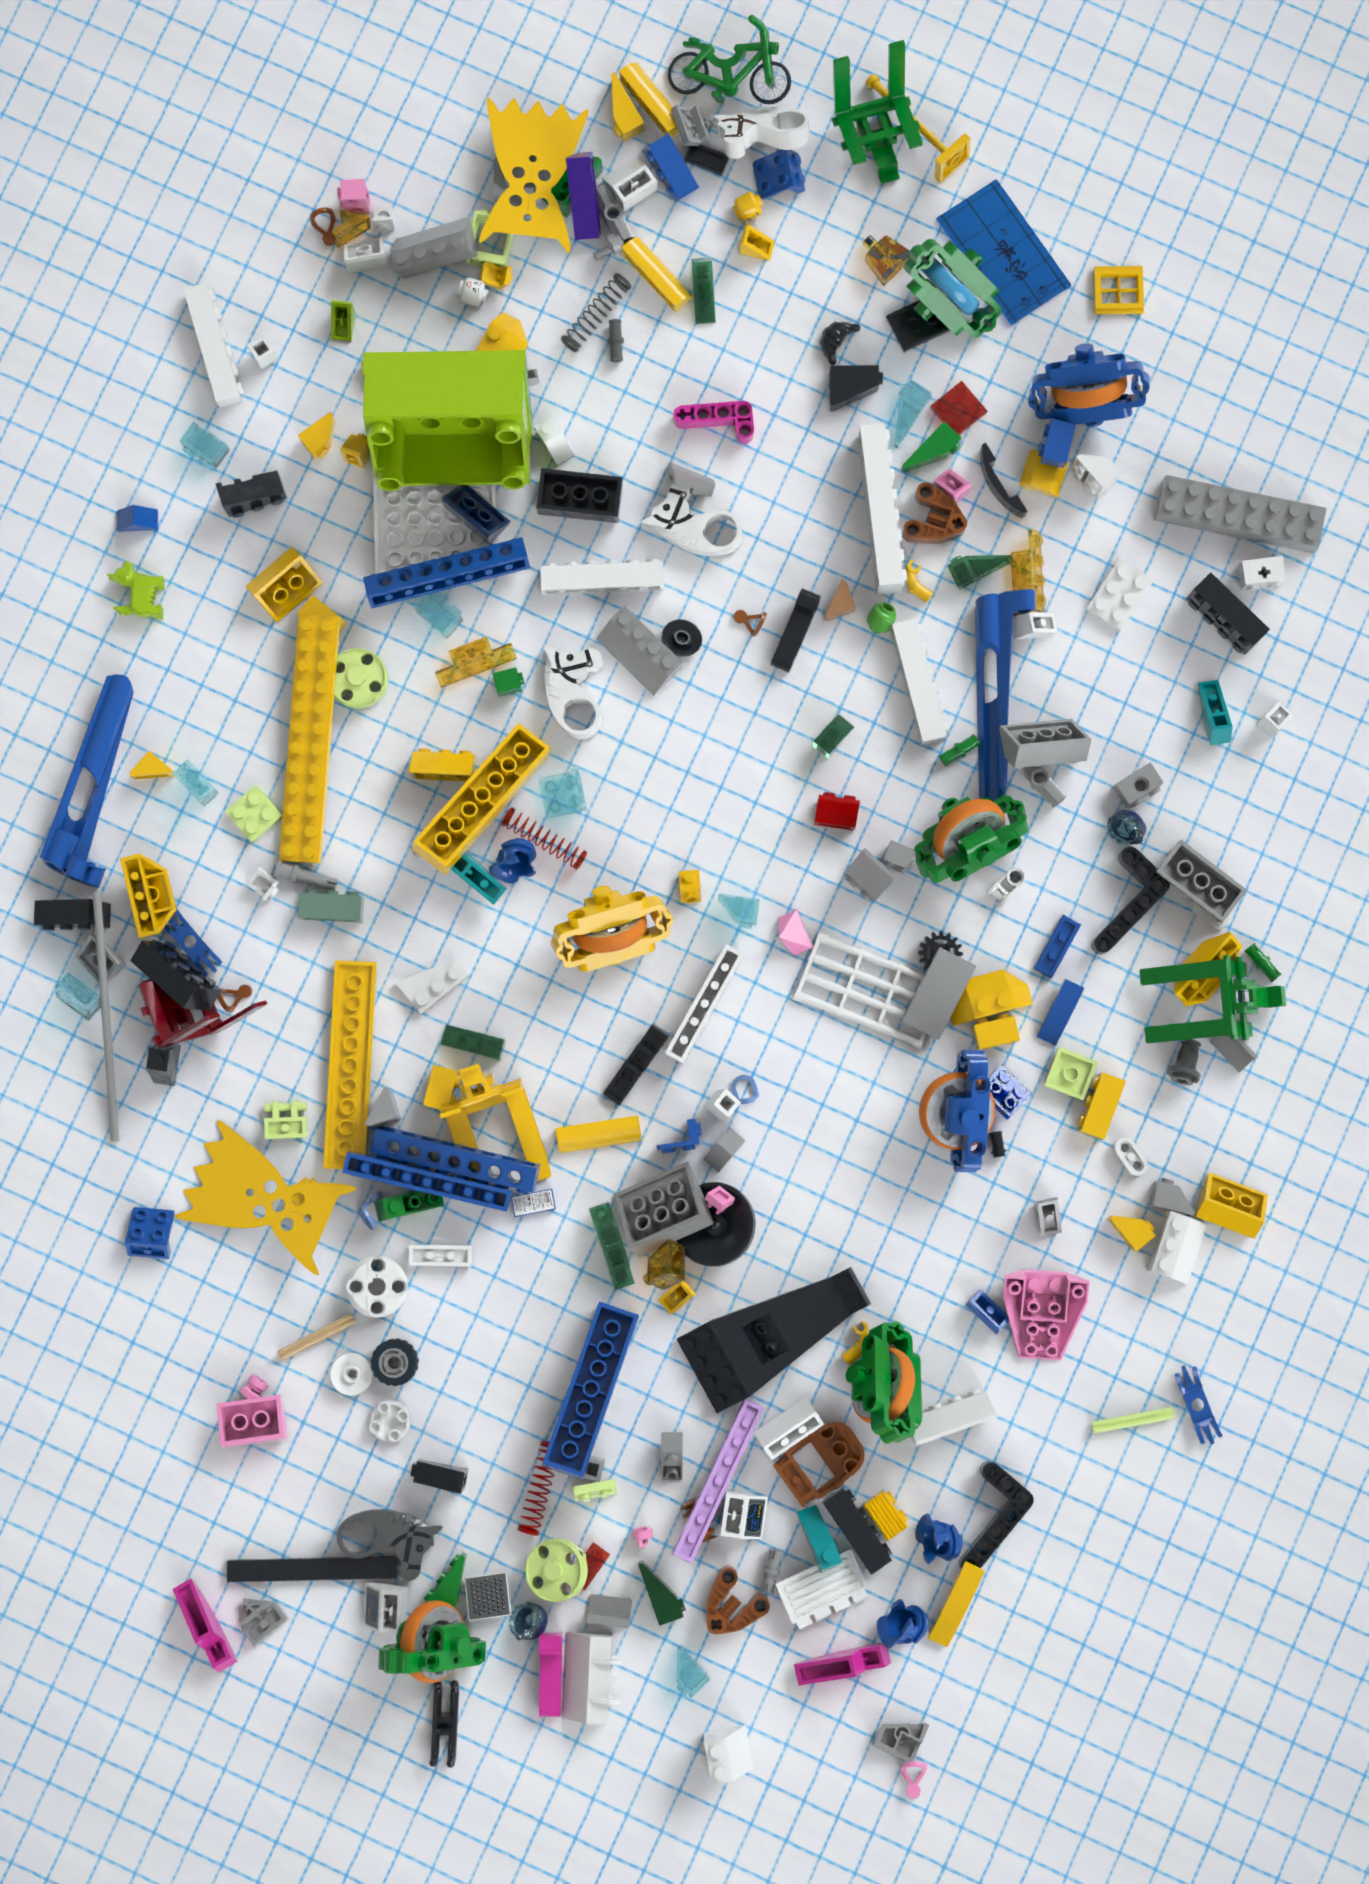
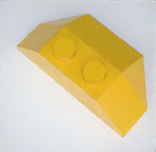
(503, 334)
(148, 893)
(1201, 990)
(990, 996)

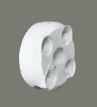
(376, 1286)

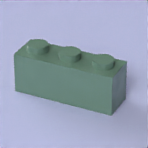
(331, 906)

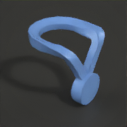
(754, 1086)
(363, 1213)

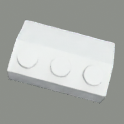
(1177, 1247)

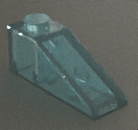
(911, 404)

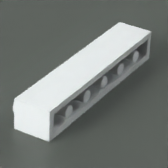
(213, 345)
(602, 577)
(918, 681)
(704, 1004)

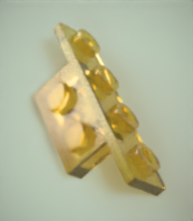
(1028, 569)
(474, 659)

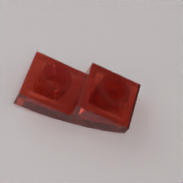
(595, 1559)

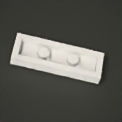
(440, 1255)

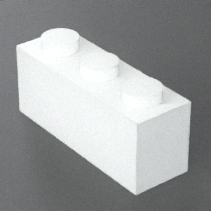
(788, 1428)

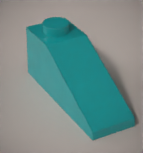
(1215, 713)
(479, 878)
(819, 1539)

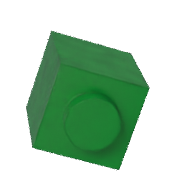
(508, 681)

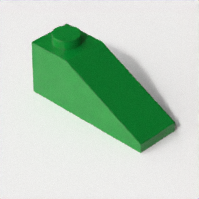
(935, 448)

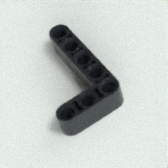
(1135, 905)
(998, 1520)

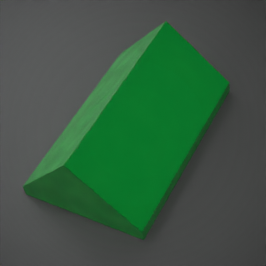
(561, 189)

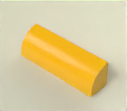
(649, 97)
(656, 274)
(598, 1134)

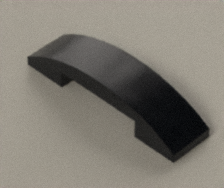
(1012, 504)

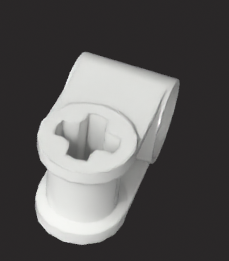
(1006, 886)

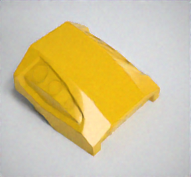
(1042, 476)

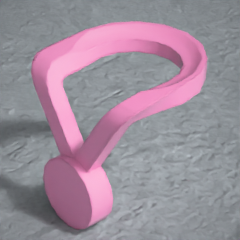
(913, 1790)

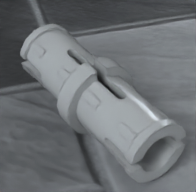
(771, 1570)

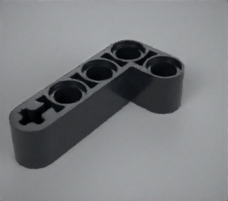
(796, 629)

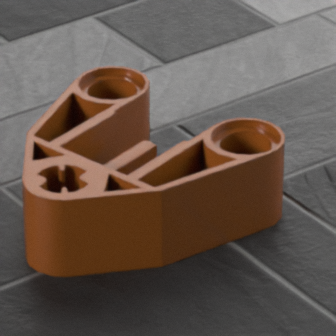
(941, 503)
(743, 1618)

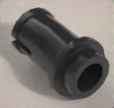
(997, 1144)

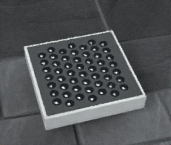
(488, 1596)

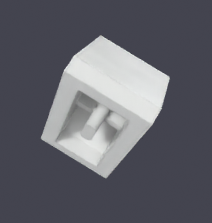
(1274, 720)

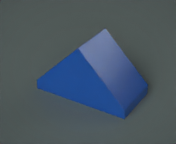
(137, 519)

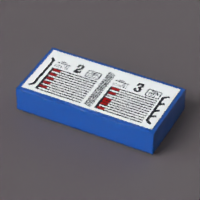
(533, 1202)

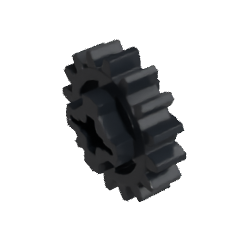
(934, 945)

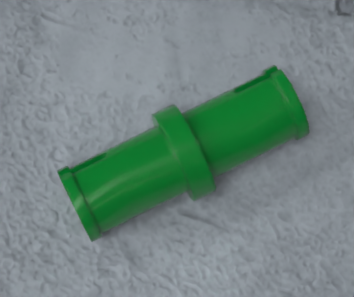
(959, 750)
(1263, 962)

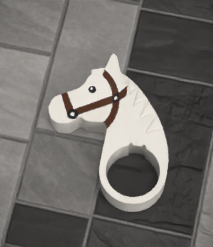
(764, 126)

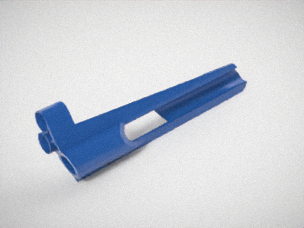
(994, 631)
(71, 840)

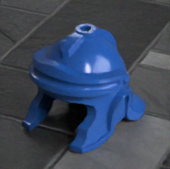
(514, 860)
(938, 1539)
(902, 1625)

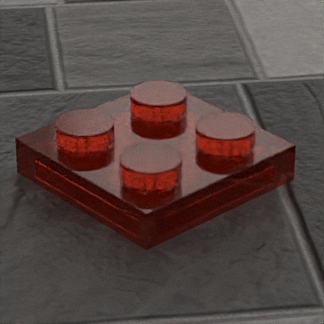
(959, 408)

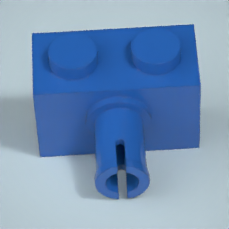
(1057, 443)

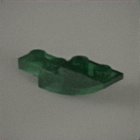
(611, 1245)

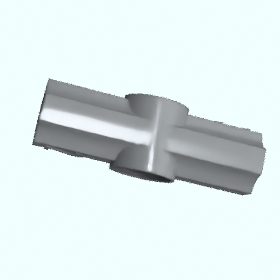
(608, 205)
(1048, 789)

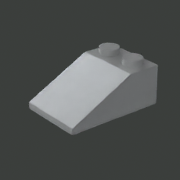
(501, 184)
(869, 875)

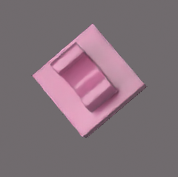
(719, 1199)

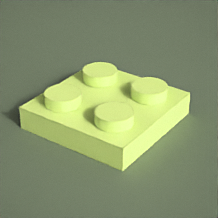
(254, 813)
(1070, 1073)

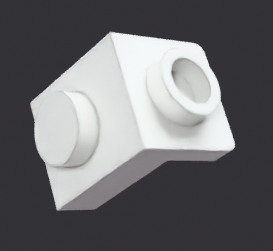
(263, 884)

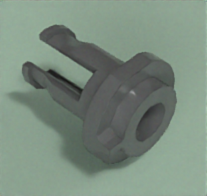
(1184, 1070)

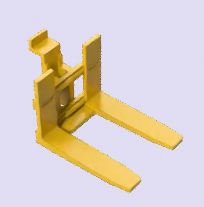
(486, 1096)

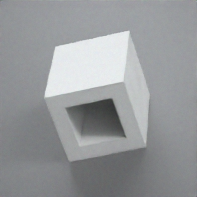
(262, 351)
(722, 1104)

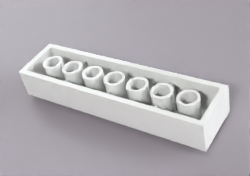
(880, 508)

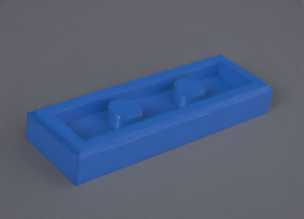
(1057, 946)

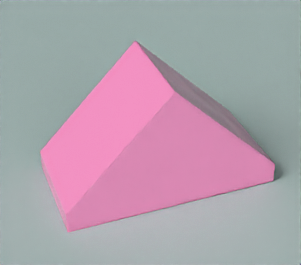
(953, 485)

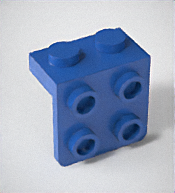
(778, 173)
(694, 1131)

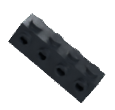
(857, 1531)

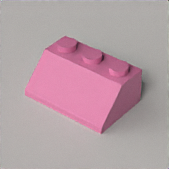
(251, 1421)

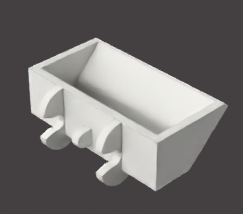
(589, 1677)

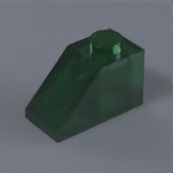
(833, 736)

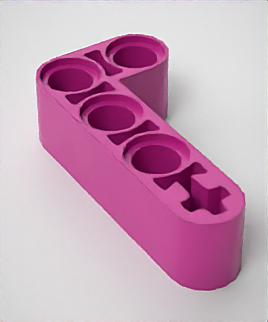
(714, 420)
(550, 1674)

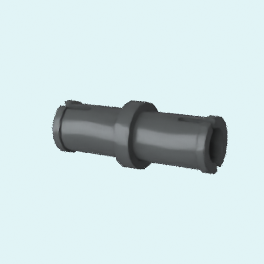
(615, 340)

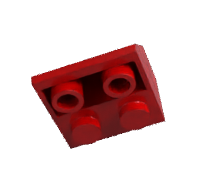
(836, 811)

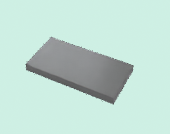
(938, 993)

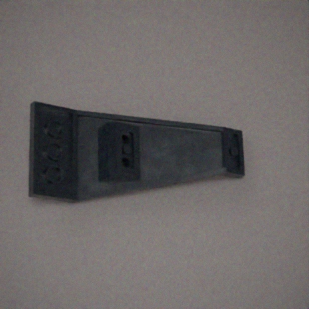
(735, 1355)

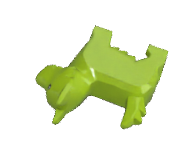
(142, 592)

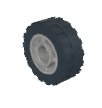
(381, 1362)

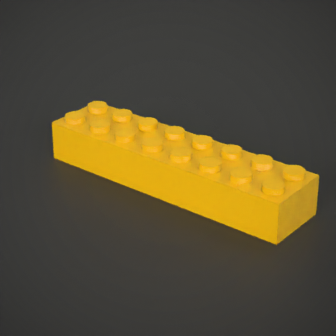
(481, 799)

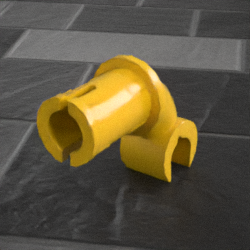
(914, 585)
(856, 1351)

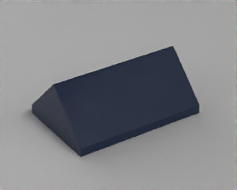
(475, 513)

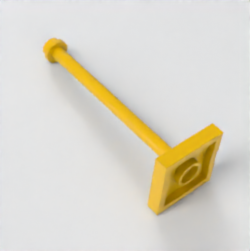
(950, 157)

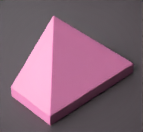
(793, 933)

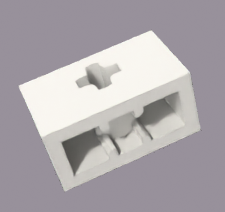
(1271, 567)

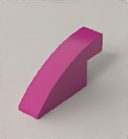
(204, 1625)
(842, 1664)

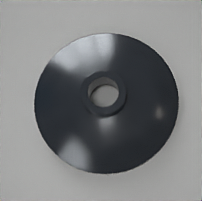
(683, 631)

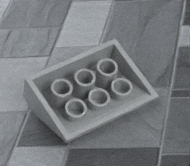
(662, 1209)

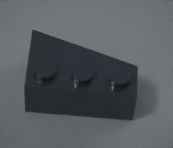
(251, 494)
(68, 914)

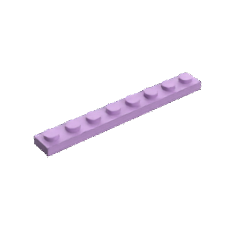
(717, 1481)

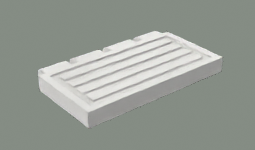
(814, 1592)

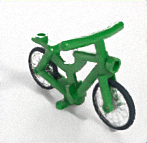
(768, 82)

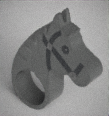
(403, 1531)

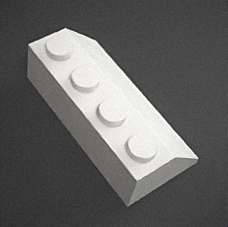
(954, 1416)

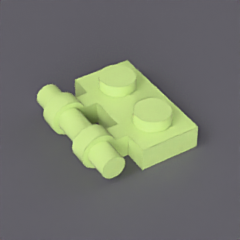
(285, 1127)
(593, 1490)

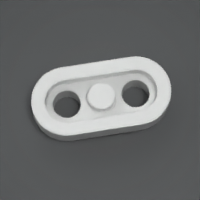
(1207, 917)
(1130, 1156)

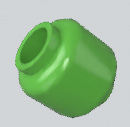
(881, 617)

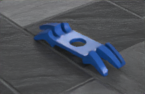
(198, 950)
(1201, 1417)

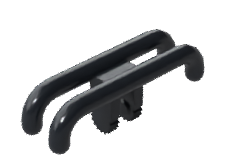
(444, 1724)

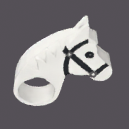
(677, 525)
(562, 679)

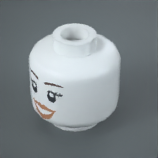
(472, 291)

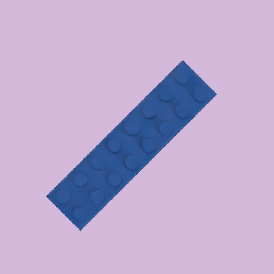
(590, 1390)

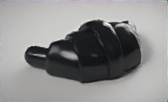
(834, 336)

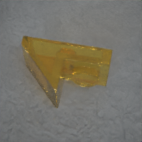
(353, 226)

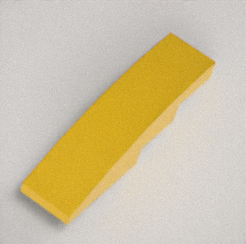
(956, 1604)

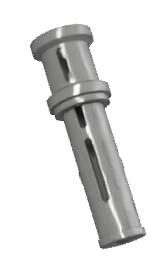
(295, 874)

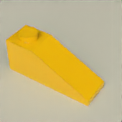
(625, 116)

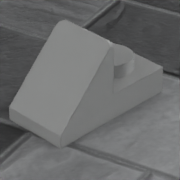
(1048, 1216)

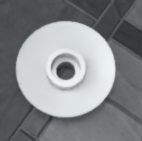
(340, 1374)

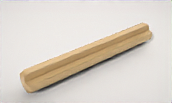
(316, 1336)

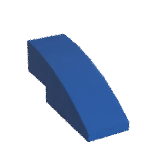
(1060, 1012)

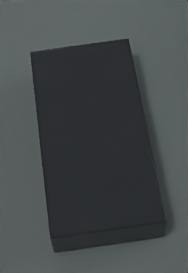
(707, 159)

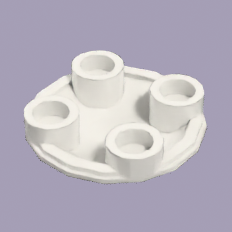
(389, 1421)

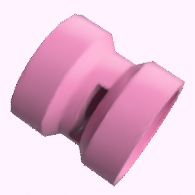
(254, 1387)

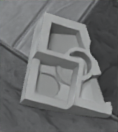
(698, 483)
(901, 1739)

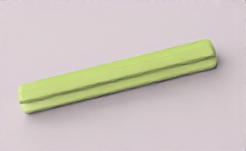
(1132, 1420)

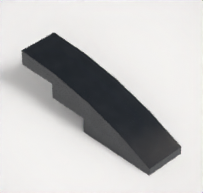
(636, 1064)

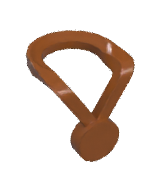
(327, 236)
(740, 616)
(244, 992)

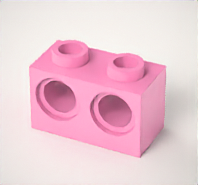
(354, 196)

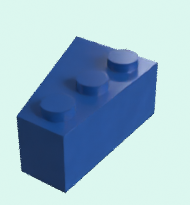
(670, 168)

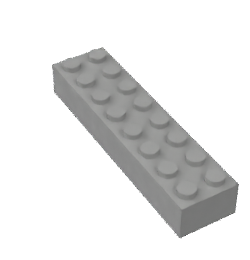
(1240, 514)

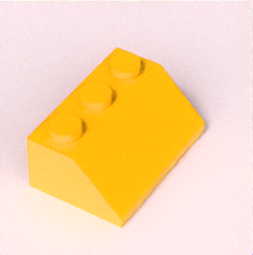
(284, 584)
(442, 765)
(1232, 1205)

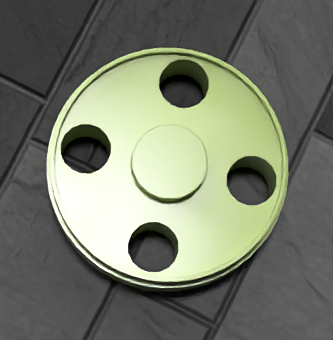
(360, 678)
(556, 1570)

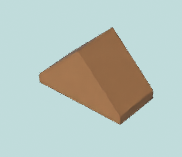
(841, 603)

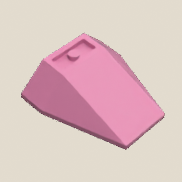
(1044, 1310)

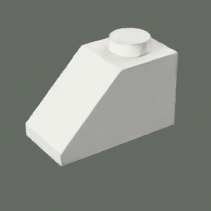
(553, 440)
(1034, 625)

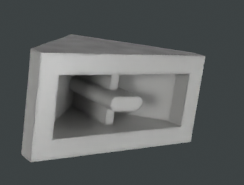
(724, 1149)

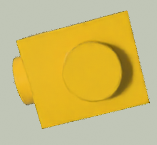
(495, 275)
(689, 886)

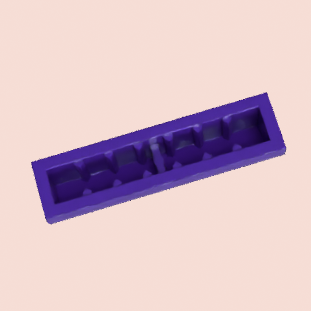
(583, 196)

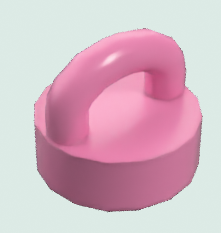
(640, 1534)

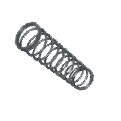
(575, 345)

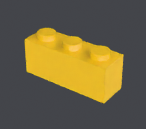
(1101, 1105)

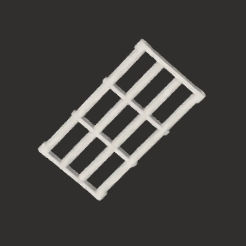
(847, 992)

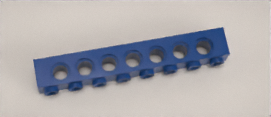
(446, 572)
(382, 1148)
(426, 1181)

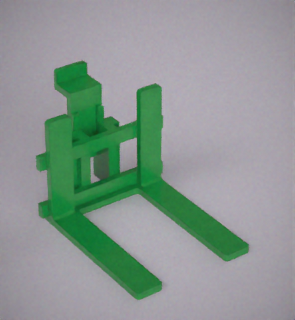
(882, 139)
(1227, 1026)

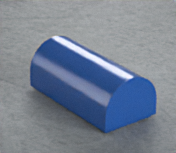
(987, 1311)

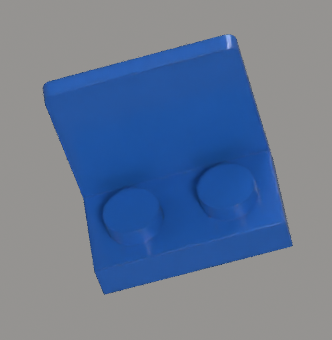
(149, 1233)

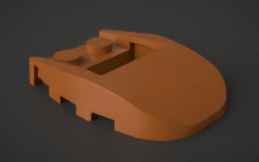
(839, 1451)

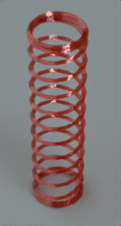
(506, 820)

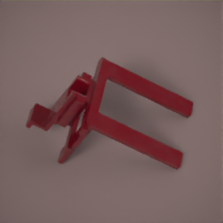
(169, 1015)

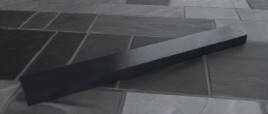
(311, 1569)

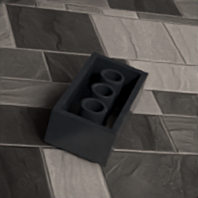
(560, 490)
(1227, 614)
(176, 975)

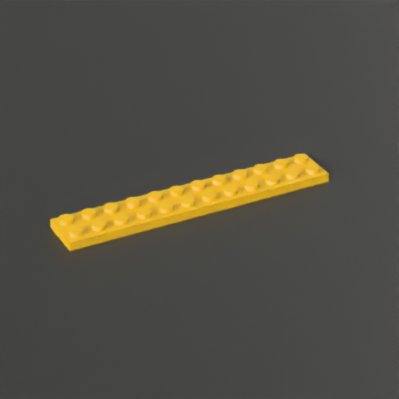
(309, 738)

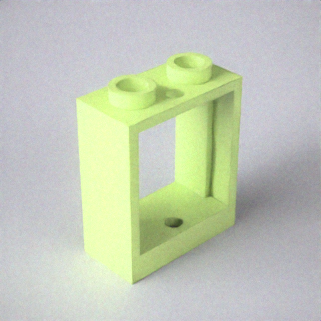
(500, 260)

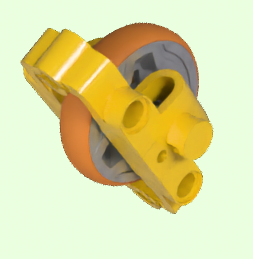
(611, 929)

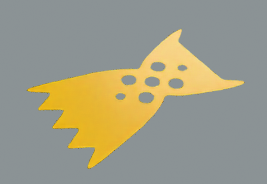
(515, 140)
(225, 1203)

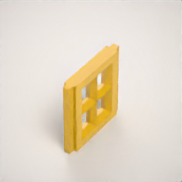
(1118, 272)

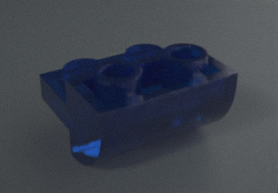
(1007, 1092)

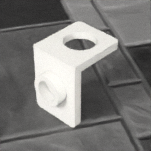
(383, 223)

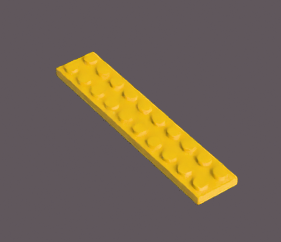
(350, 1061)

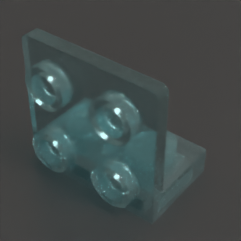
(562, 793)

